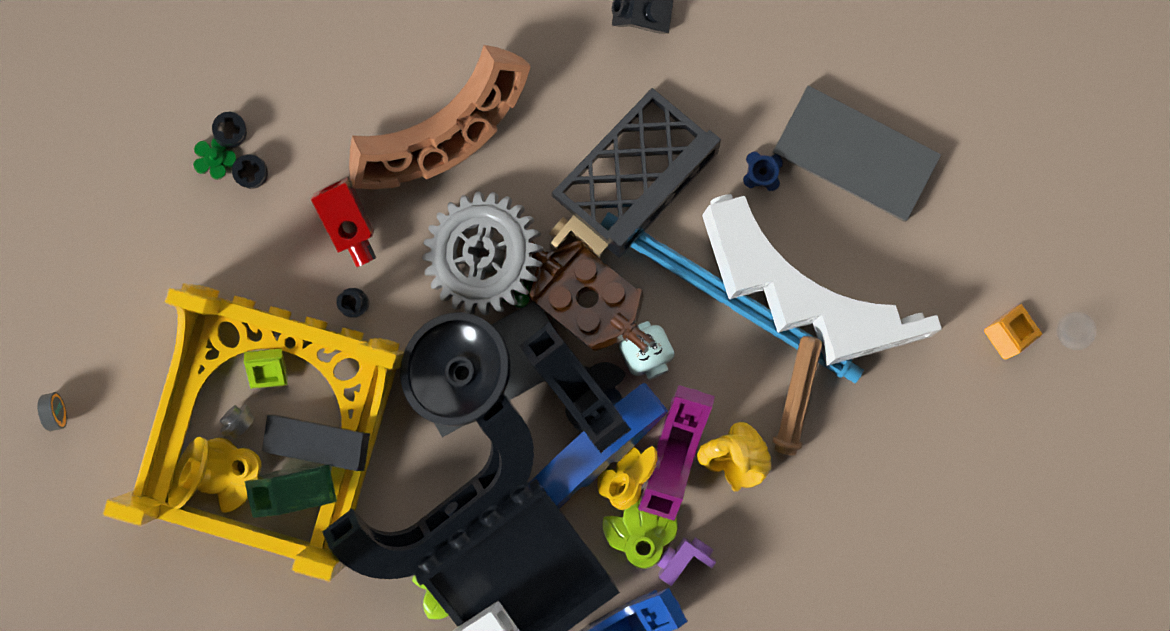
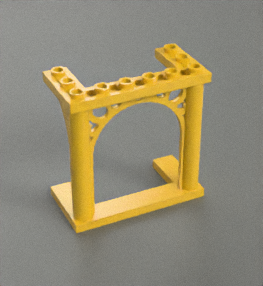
(199, 321)

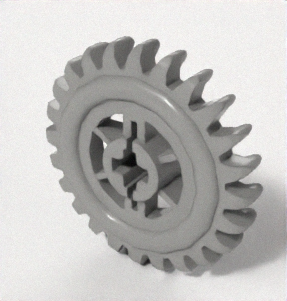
(474, 289)

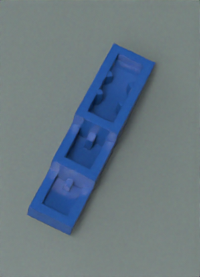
(582, 462)

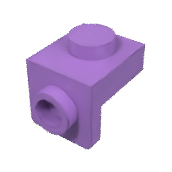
(674, 561)

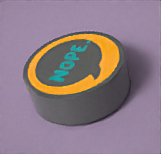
(52, 411)

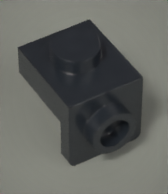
(643, 14)

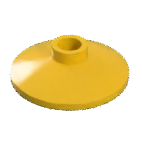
(190, 473)

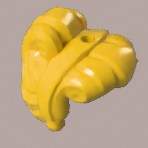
(740, 455)

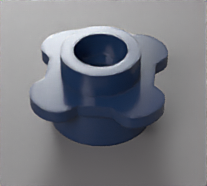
(770, 163)

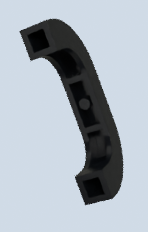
(397, 553)

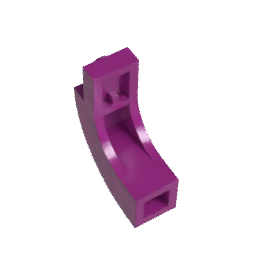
(676, 452)

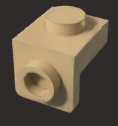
(579, 232)

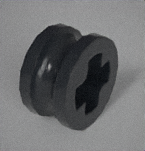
(219, 136)
(260, 176)

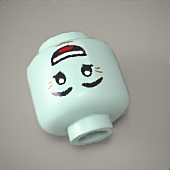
(655, 359)

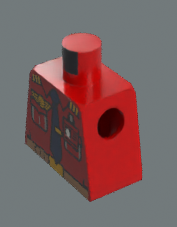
(340, 204)

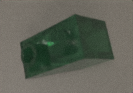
(290, 490)

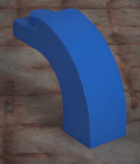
(646, 613)

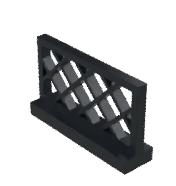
(665, 185)

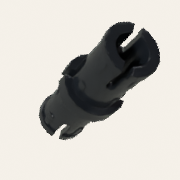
(362, 302)

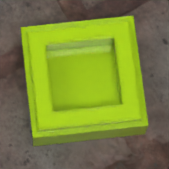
(265, 368)

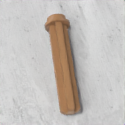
(798, 396)

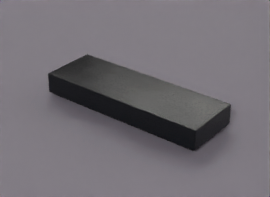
(316, 442)

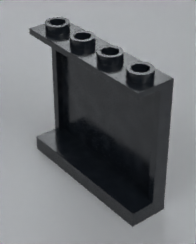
(525, 560)

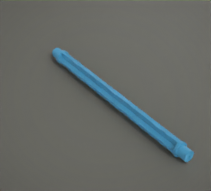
(715, 288)

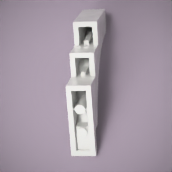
(843, 324)

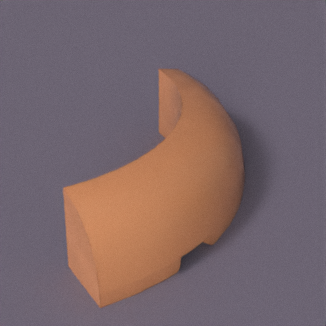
(447, 135)

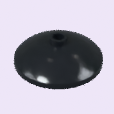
(434, 365)

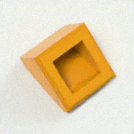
(1013, 332)

